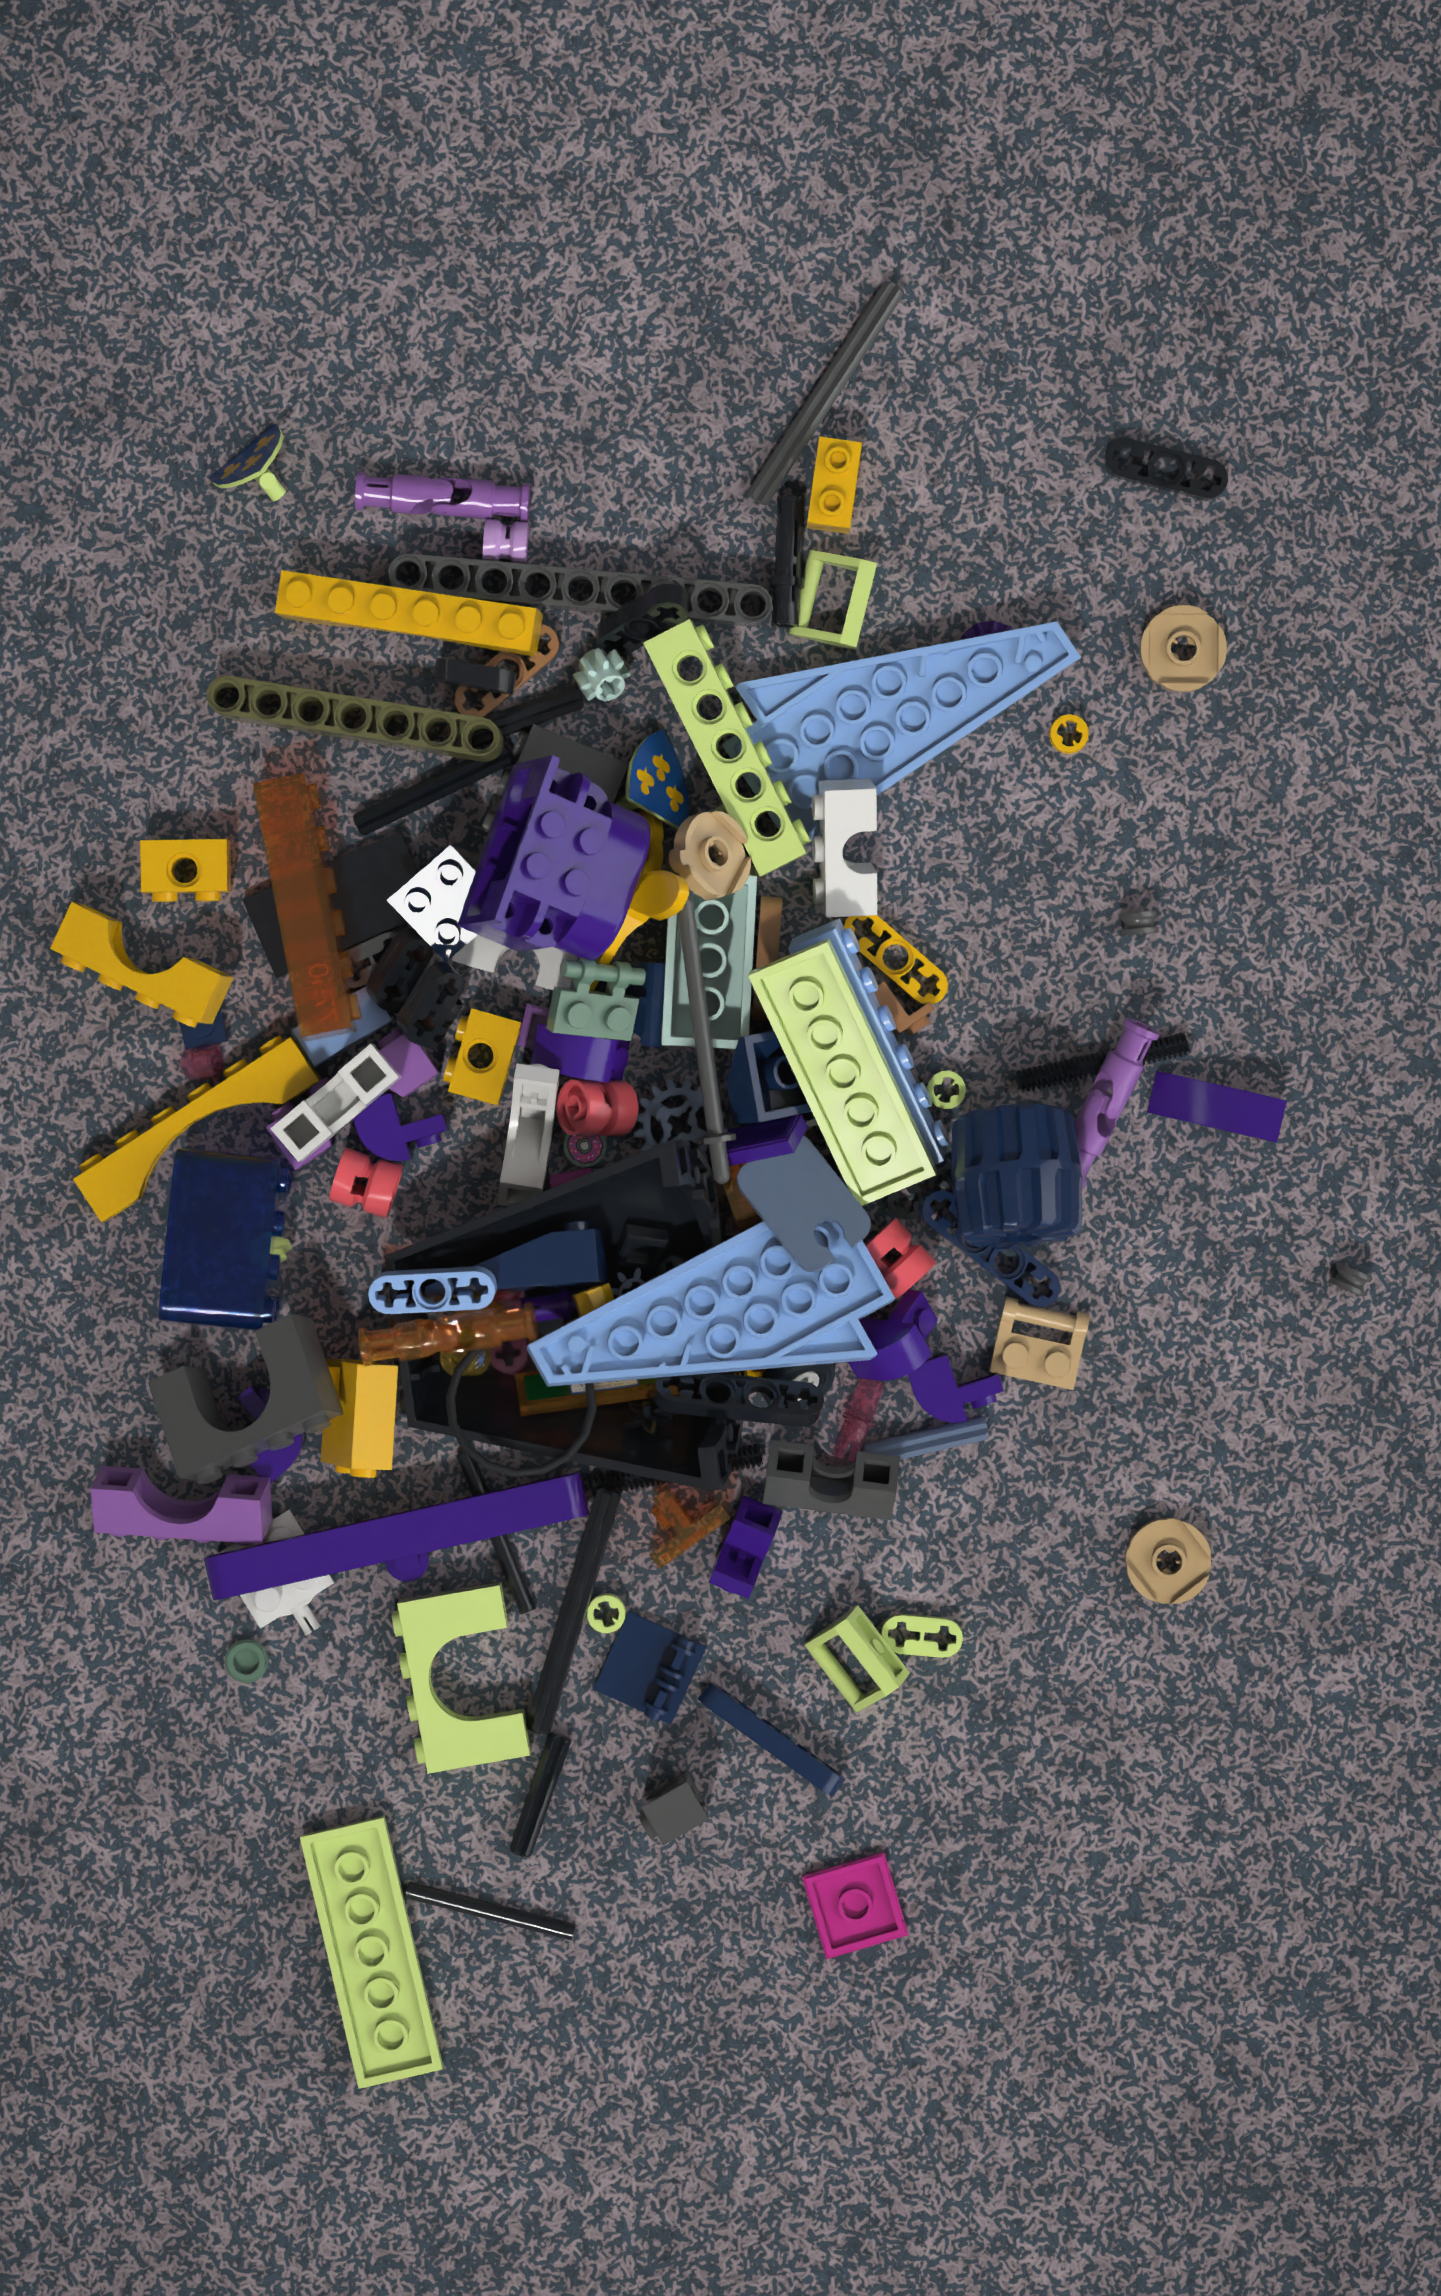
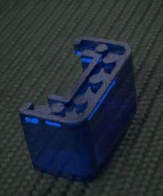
(223, 1239)

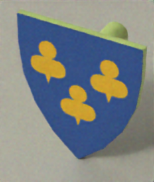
(254, 464)
(656, 781)

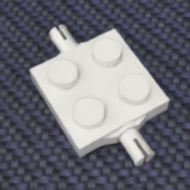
(289, 1598)

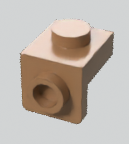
(903, 1022)

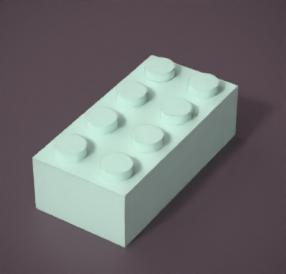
(726, 954)

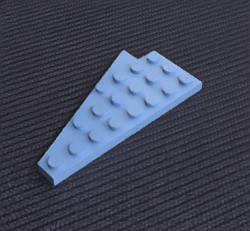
(890, 710)
(725, 1313)

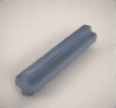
(931, 1439)

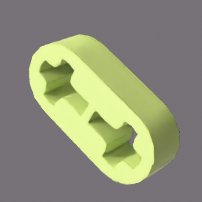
(922, 1624)

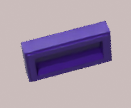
(765, 1139)

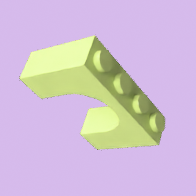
(448, 1737)

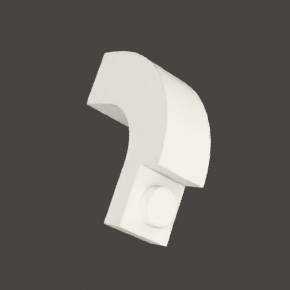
(529, 1133)

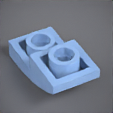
(325, 1049)

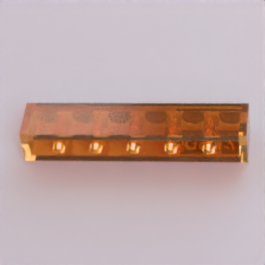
(305, 907)

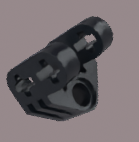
(416, 995)

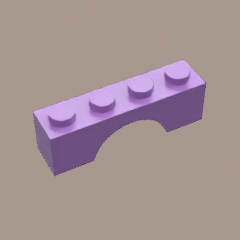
(406, 1058)
(132, 1505)

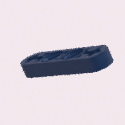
(986, 1255)
(771, 1738)

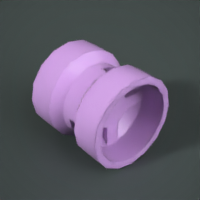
(505, 541)

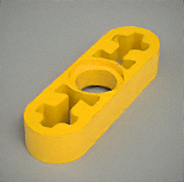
(913, 954)

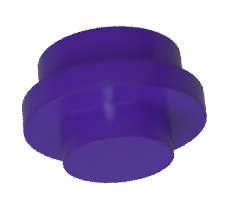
(408, 1568)

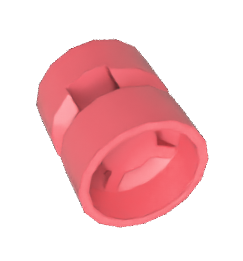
(597, 1108)
(380, 1188)
(906, 1268)

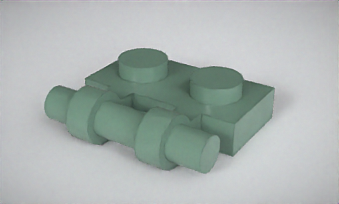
(595, 1012)

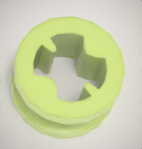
(954, 1100)
(598, 1623)

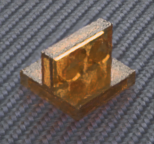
(688, 1530)

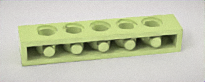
(667, 654)

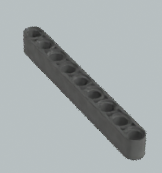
(561, 580)

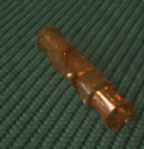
(424, 1337)

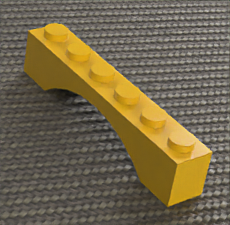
(409, 612)
(121, 1178)

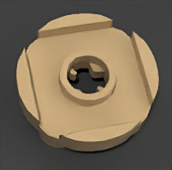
(1164, 666)
(692, 859)
(1163, 1585)

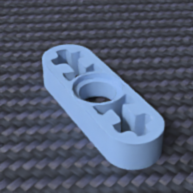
(465, 1298)

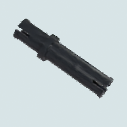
(787, 571)

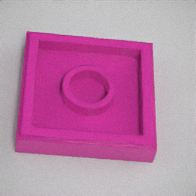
(855, 1905)

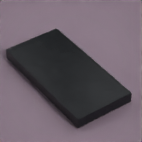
(363, 884)

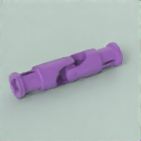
(424, 495)
(1121, 1071)

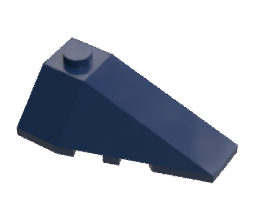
(763, 1082)
(552, 1261)

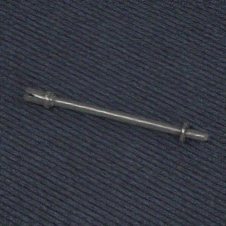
(702, 1035)

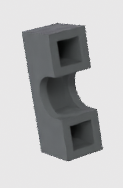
(857, 1489)

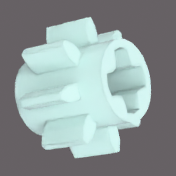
(601, 675)

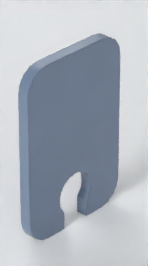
(795, 1196)

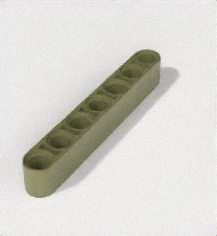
(338, 706)

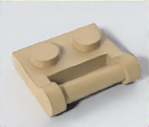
(1035, 1357)

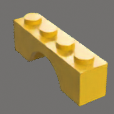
(96, 942)

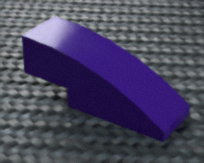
(1217, 1106)

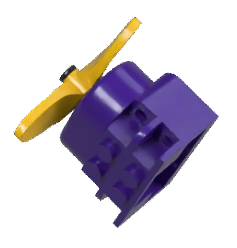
(568, 868)

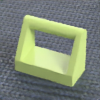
(857, 605)
(871, 1652)

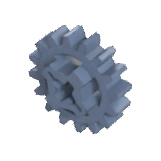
(662, 1113)

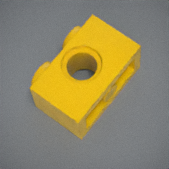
(834, 485)
(161, 857)
(489, 1082)

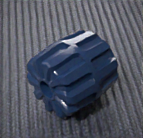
(1016, 1175)

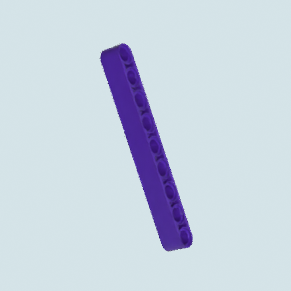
(396, 1536)

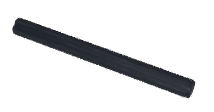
(573, 1611)

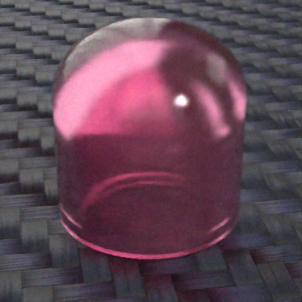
(197, 1062)

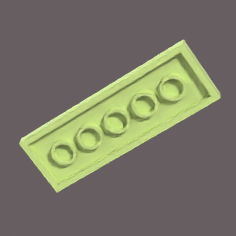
(842, 1072)
(371, 1952)

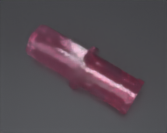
(859, 1418)

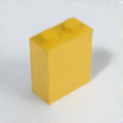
(363, 1435)

